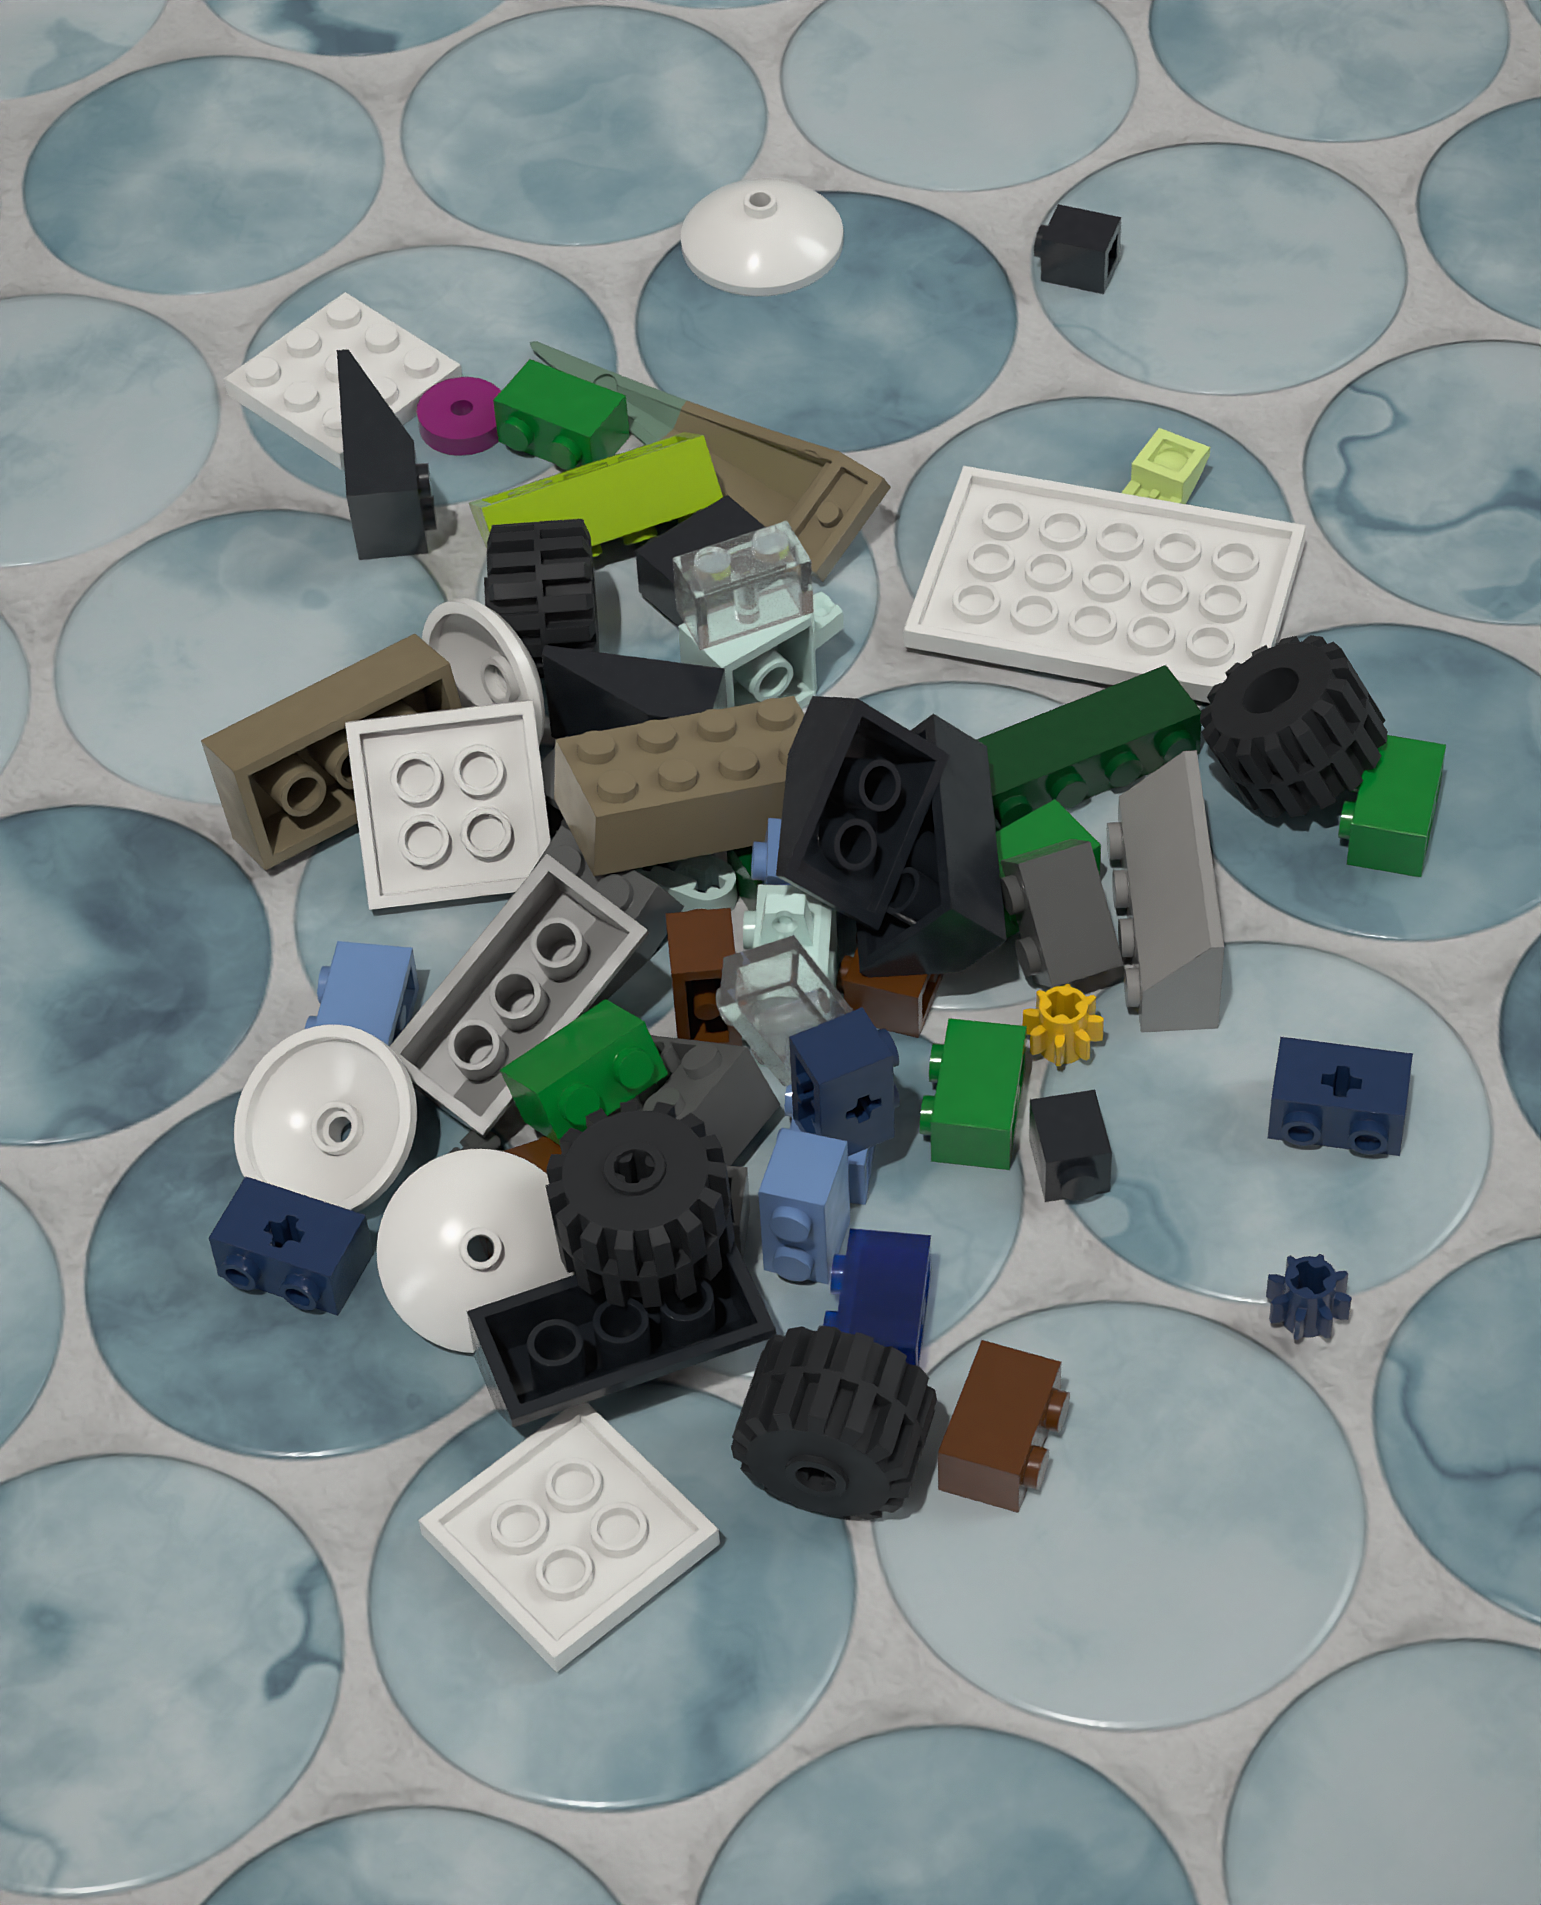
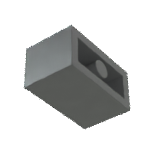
(1060, 913)

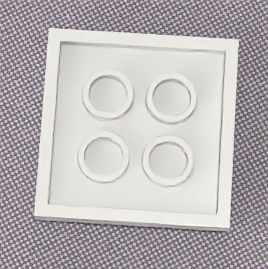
(298, 381)
(448, 802)
(569, 1533)

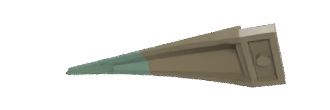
(764, 471)

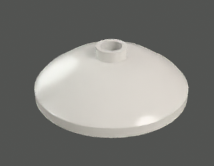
(762, 237)
(484, 656)
(302, 1100)
(428, 1231)

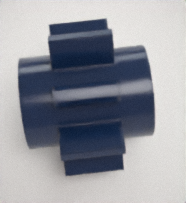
(1308, 1297)

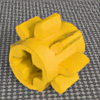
(1063, 1024)

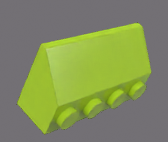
(615, 494)

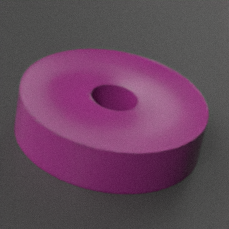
(459, 416)

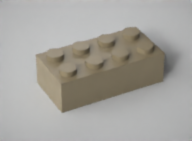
(289, 765)
(675, 784)

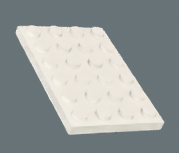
(1101, 582)

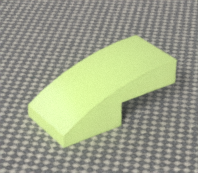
(1167, 468)

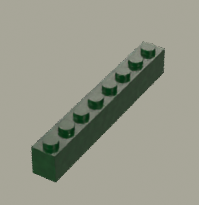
(1071, 752)

